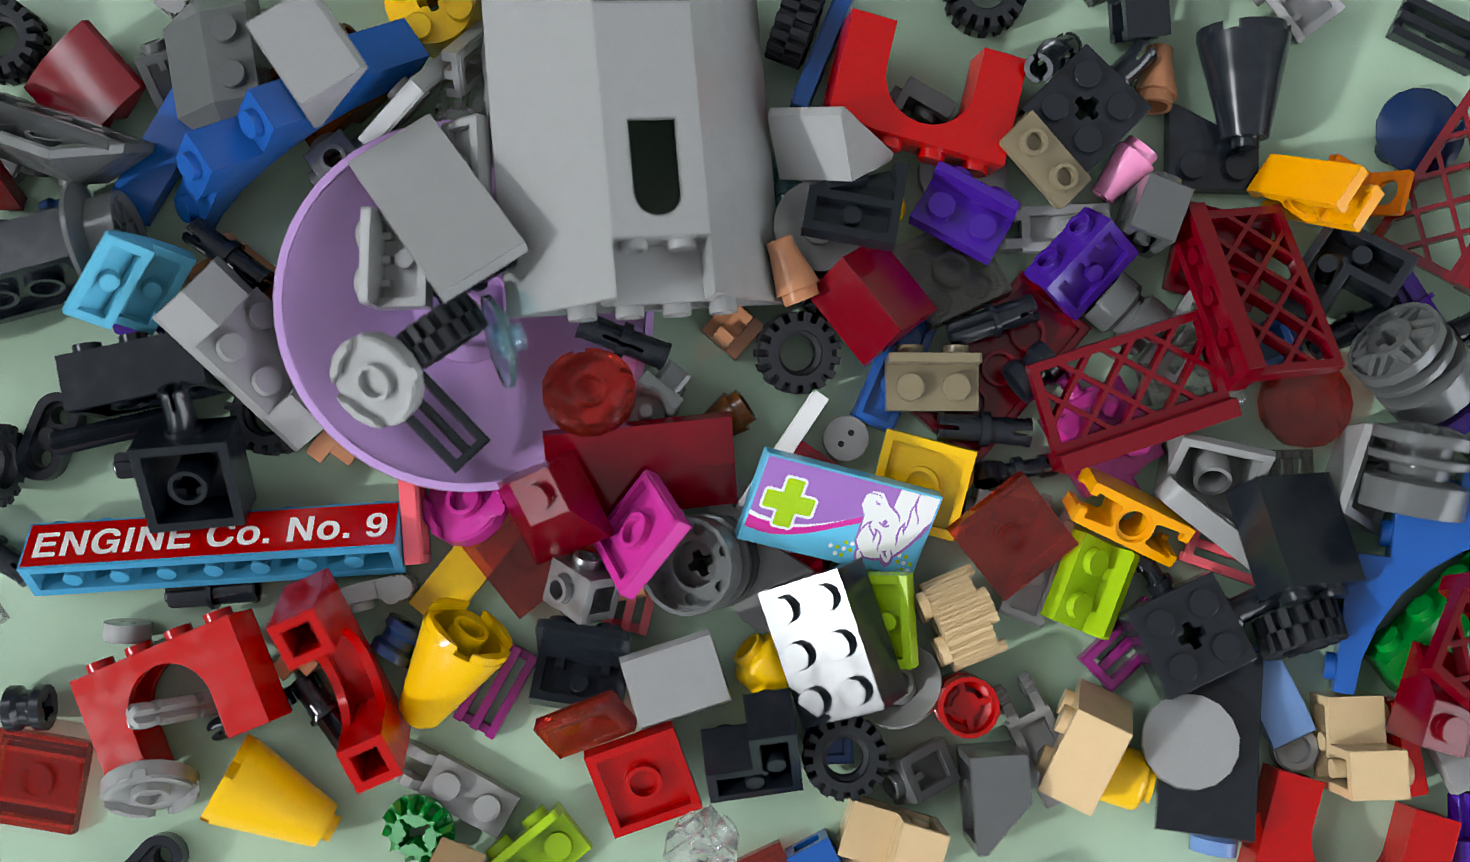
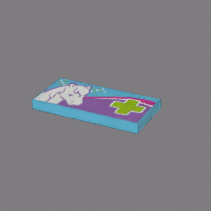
(836, 512)

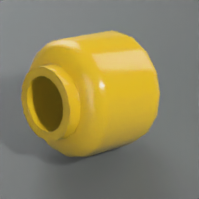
(759, 664)
(1130, 782)

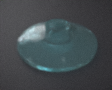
(503, 340)

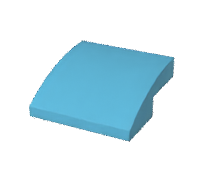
(128, 281)

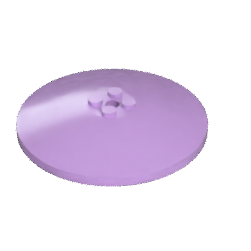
(320, 310)

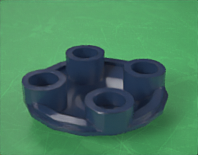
(1411, 125)

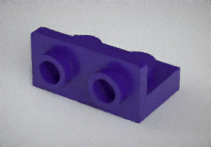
(965, 212)
(1081, 261)

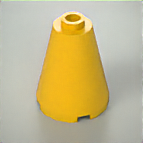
(450, 660)
(271, 799)

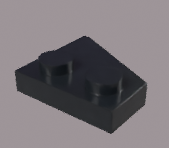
(1201, 158)
(858, 210)

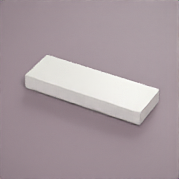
(796, 430)

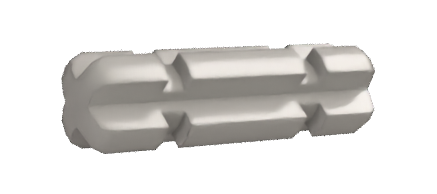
(170, 710)

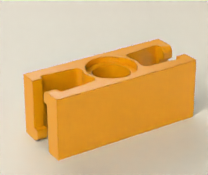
(1317, 191)
(1135, 531)

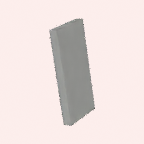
(438, 207)

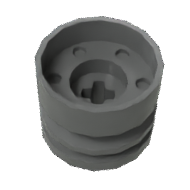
(1413, 363)
(1418, 472)
(686, 584)

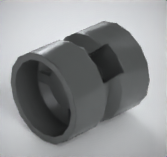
(1125, 309)

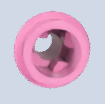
(1124, 169)

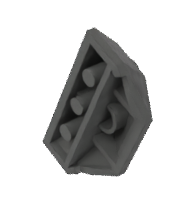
(213, 59)
(65, 145)

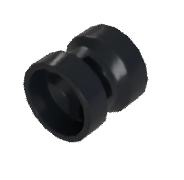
(1016, 375)

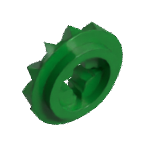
(417, 811)

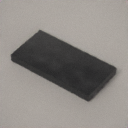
(1230, 805)

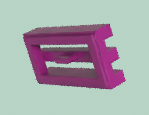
(1098, 669)
(477, 721)

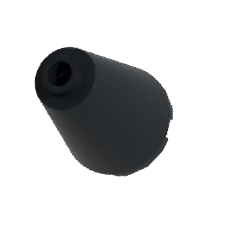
(1244, 76)

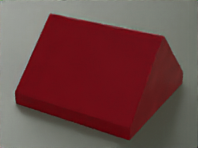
(871, 301)

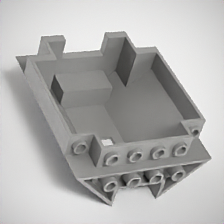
(558, 113)

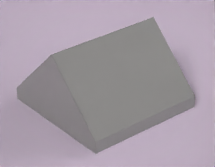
(309, 54)
(824, 144)
(1212, 466)
(1346, 469)
(675, 679)

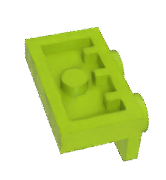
(1090, 586)
(897, 605)
(547, 838)

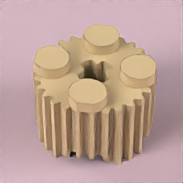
(959, 618)

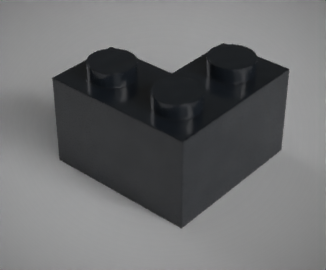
(1356, 263)
(755, 755)

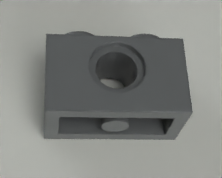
(1154, 212)

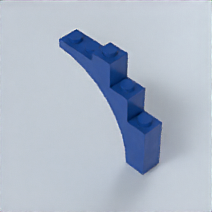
(232, 153)
(1410, 552)

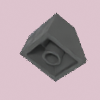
(993, 790)

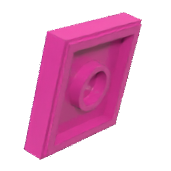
(646, 532)

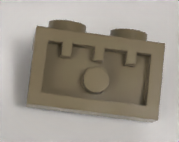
(1044, 160)
(932, 380)

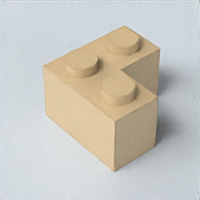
(1090, 743)
(1354, 748)
(889, 833)

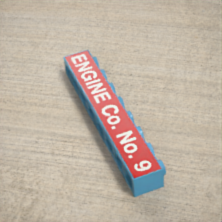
(269, 548)

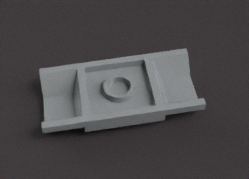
(236, 340)

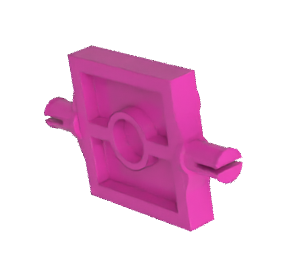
(1111, 412)

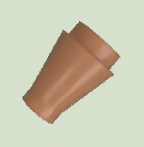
(1158, 81)
(791, 272)

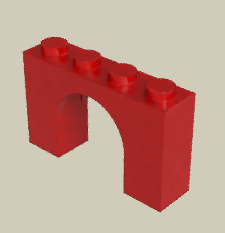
(967, 141)
(318, 624)
(223, 652)
(1288, 814)

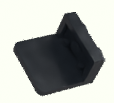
(577, 661)

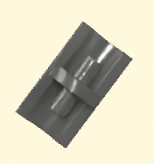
(660, 394)

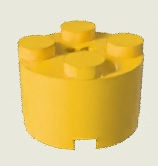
(438, 27)

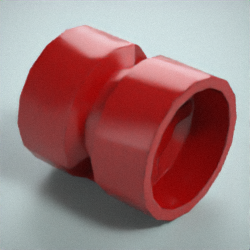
(967, 705)

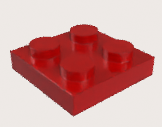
(643, 779)

